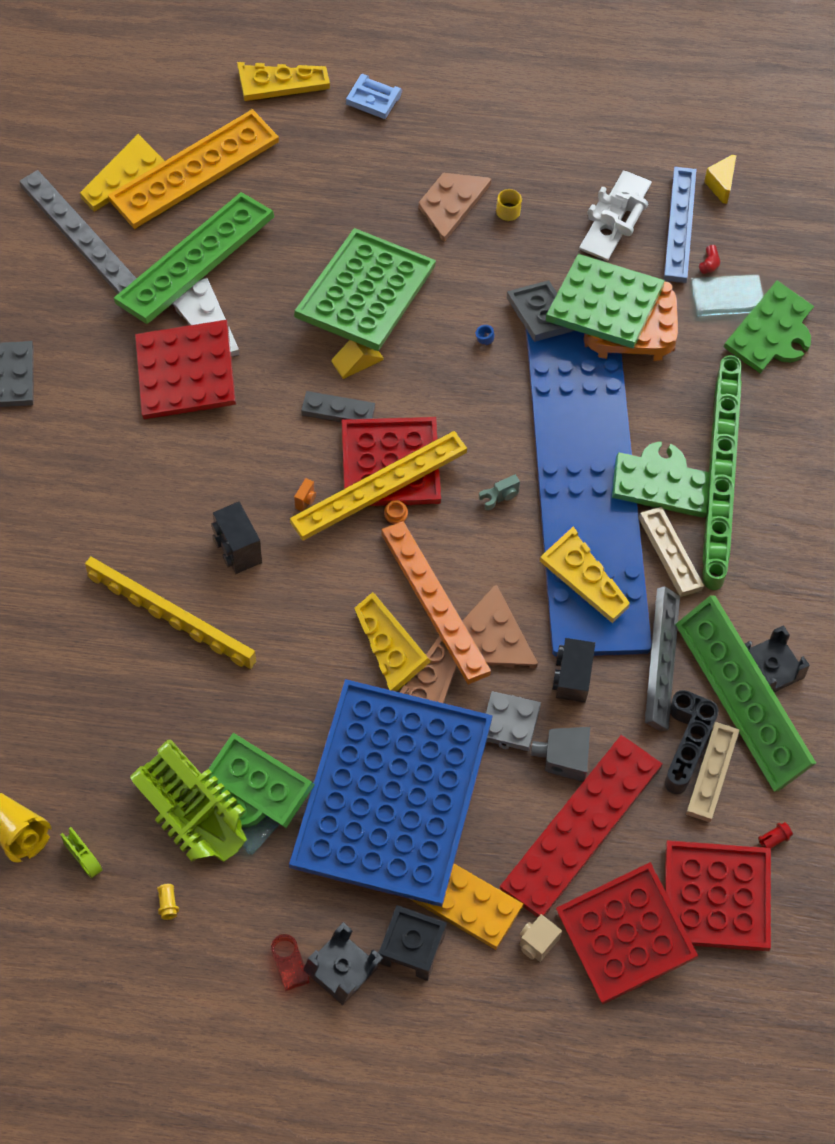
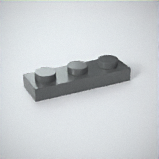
(336, 407)

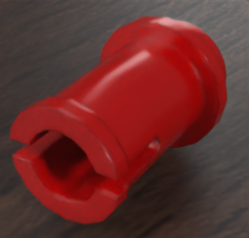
(776, 836)

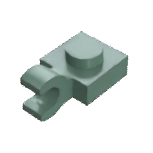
(502, 490)

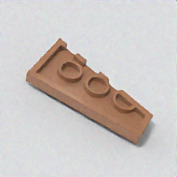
(435, 678)

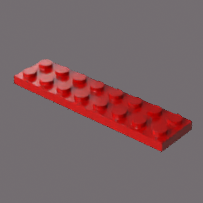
(581, 826)

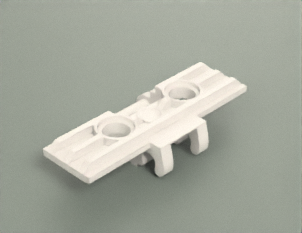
(625, 196)

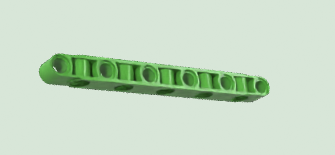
(722, 473)

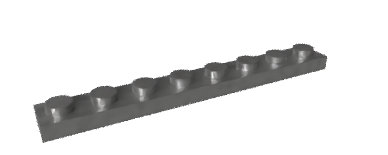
(77, 231)

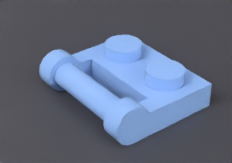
(373, 101)

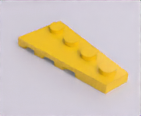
(268, 81)
(129, 164)
(578, 568)
(395, 649)

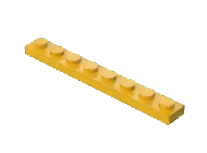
(378, 485)
(176, 616)

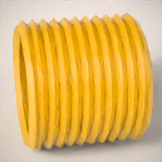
(508, 196)

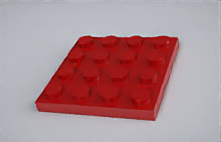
(185, 369)
(381, 442)
(721, 893)
(627, 933)

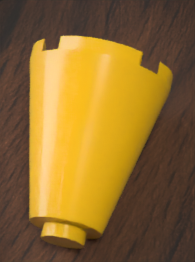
(21, 830)

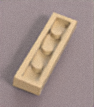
(671, 551)
(712, 772)

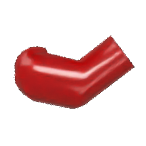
(712, 262)

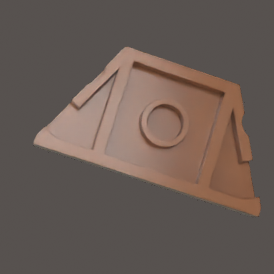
(452, 200)
(498, 633)

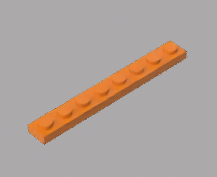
(436, 603)

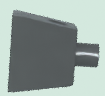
(565, 752)

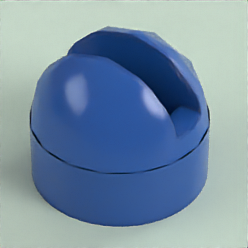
(481, 334)

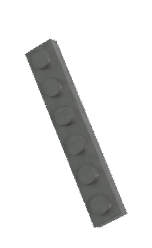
(662, 659)

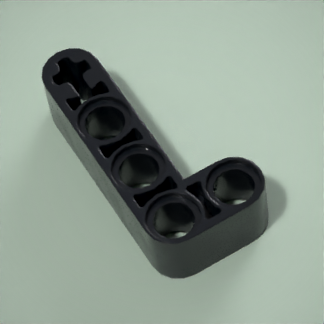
(688, 744)

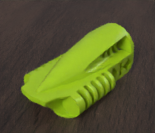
(191, 805)

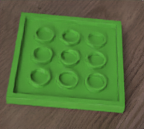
(605, 301)

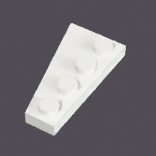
(201, 306)

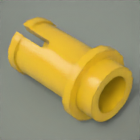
(168, 908)

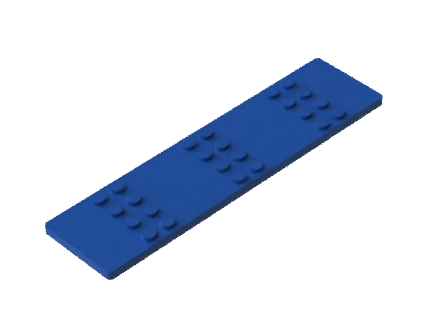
(577, 434)

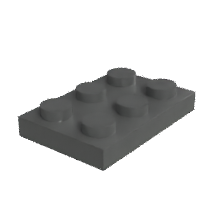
(532, 305)
(16, 373)

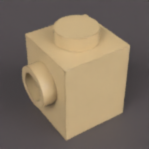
(539, 938)

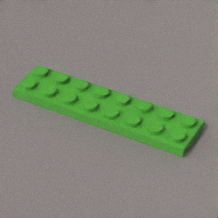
(193, 258)
(745, 693)

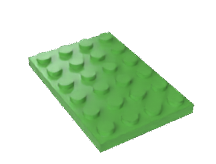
(365, 289)

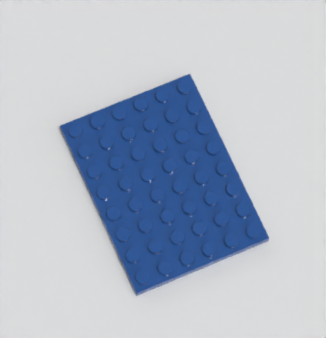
(392, 793)

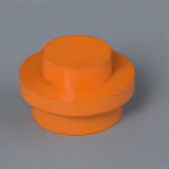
(395, 512)

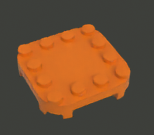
(658, 335)

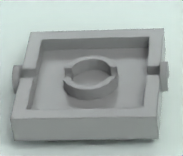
(512, 720)

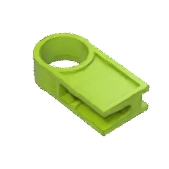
(81, 853)

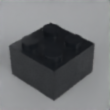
(236, 537)
(575, 670)

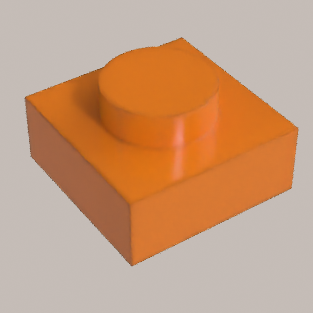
(305, 495)

